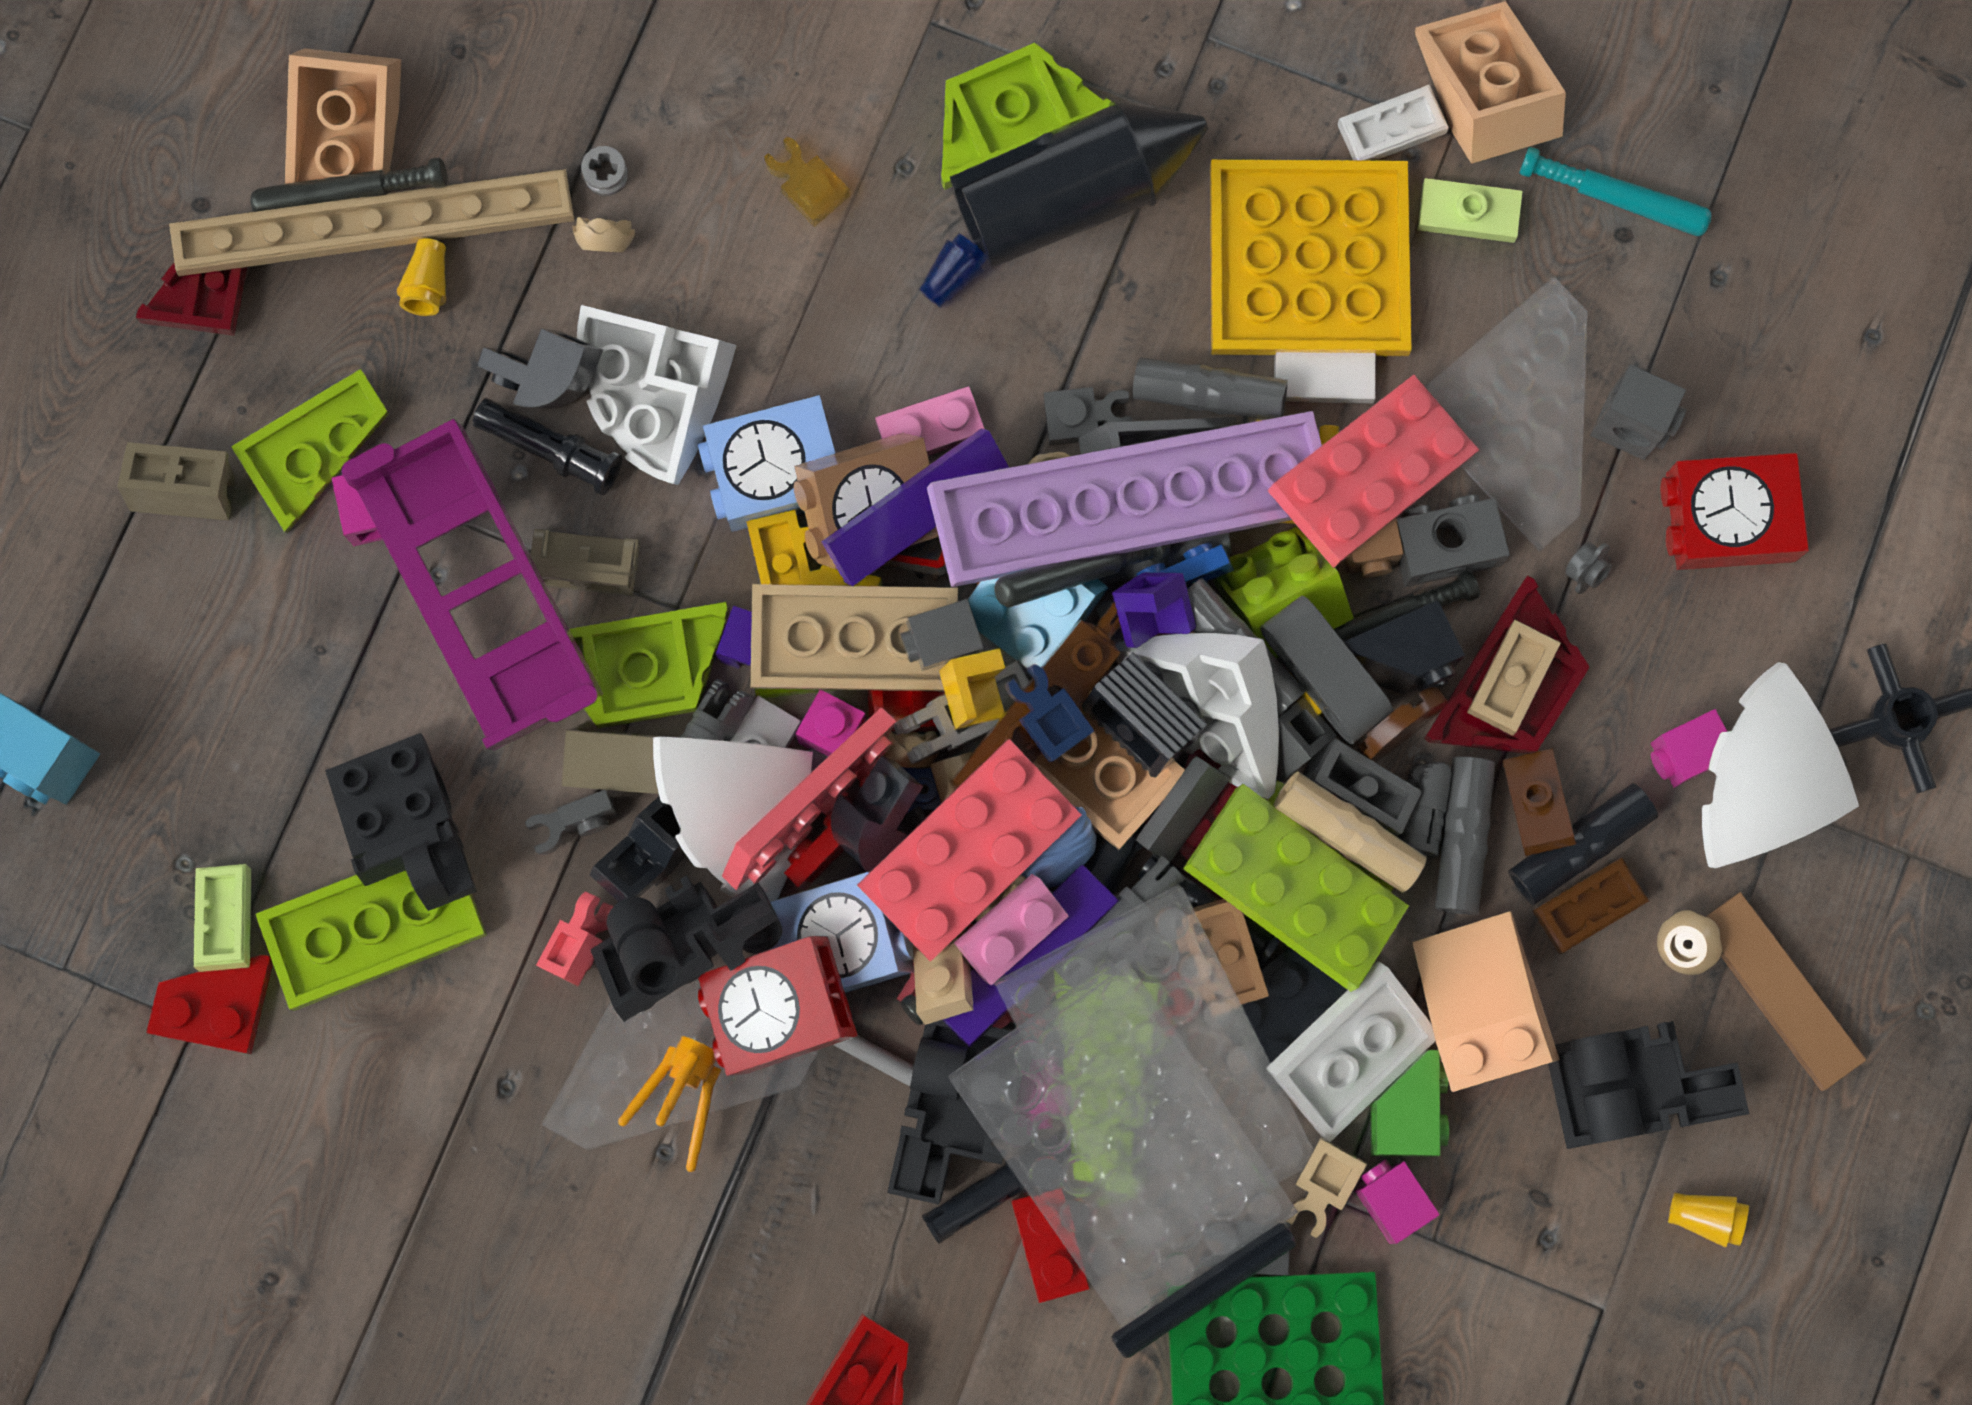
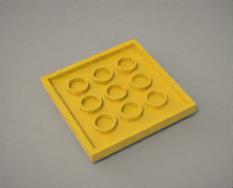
(1310, 257)

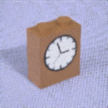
(851, 481)

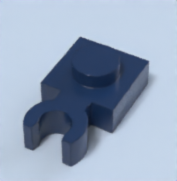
(1053, 720)

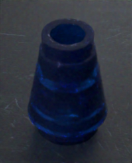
(953, 270)

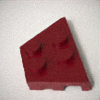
(1561, 680)

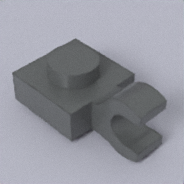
(583, 815)

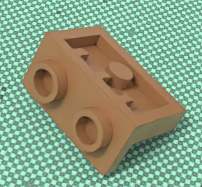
(1234, 948)

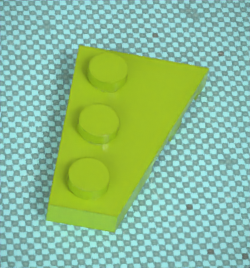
(308, 446)

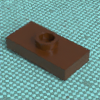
(1539, 802)
(1590, 906)

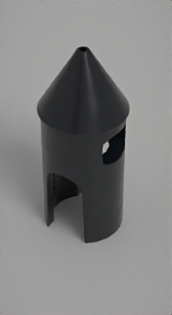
(1074, 178)

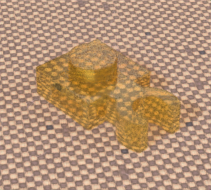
(810, 186)

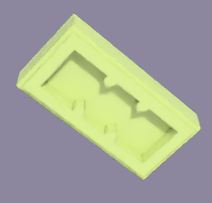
(1469, 210)
(222, 917)

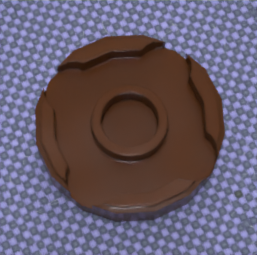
(1402, 724)

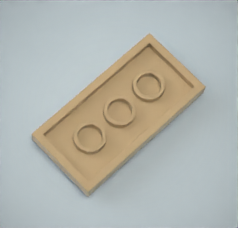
(839, 637)

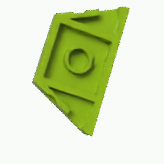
(1009, 106)
(651, 662)

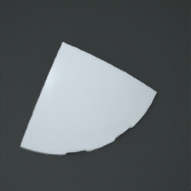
(654, 388)
(1235, 694)
(1773, 773)
(722, 793)

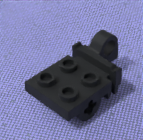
(401, 821)
(673, 945)
(1630, 1084)
(943, 1117)

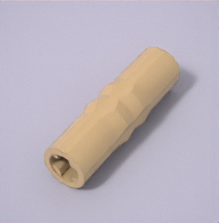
(1350, 832)

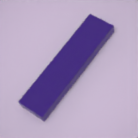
(906, 511)
(1085, 903)

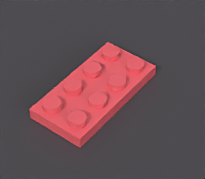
(1373, 470)
(791, 818)
(969, 850)

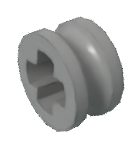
(594, 159)

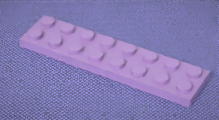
(1117, 498)

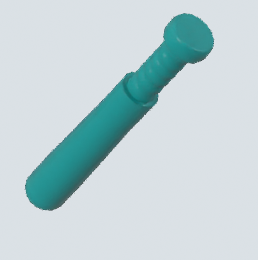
(1628, 196)

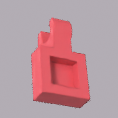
(569, 947)

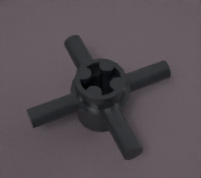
(1883, 721)

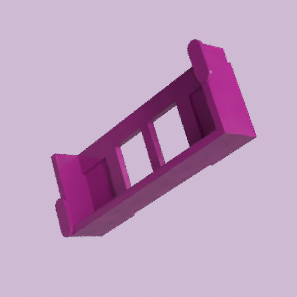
(426, 493)

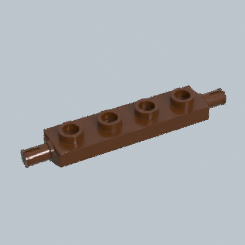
(1074, 666)

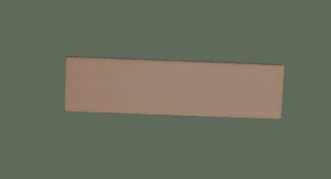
(1784, 994)

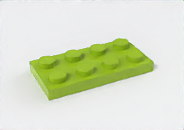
(1296, 887)
(358, 935)

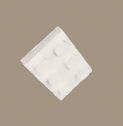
(1353, 1052)

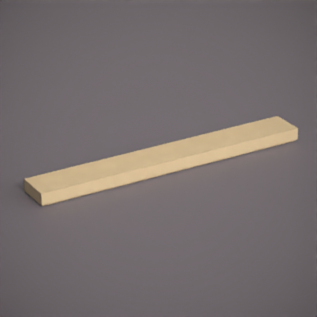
(370, 222)

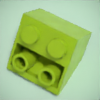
(1278, 574)

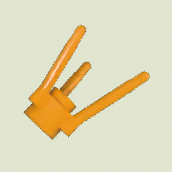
(690, 1065)

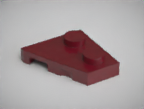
(197, 301)

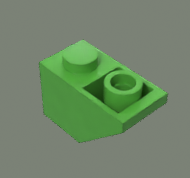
(1408, 1114)

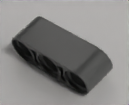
(1326, 669)

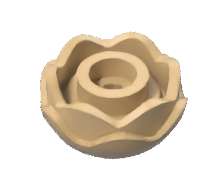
(603, 234)
(904, 743)
(1698, 929)

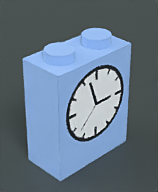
(758, 456)
(860, 935)

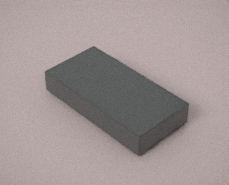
(1182, 809)

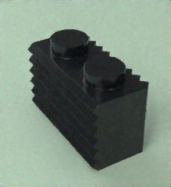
(1144, 714)

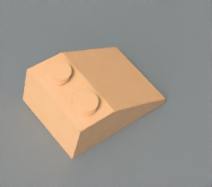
(1492, 82)
(340, 114)
(1108, 784)
(1483, 1002)

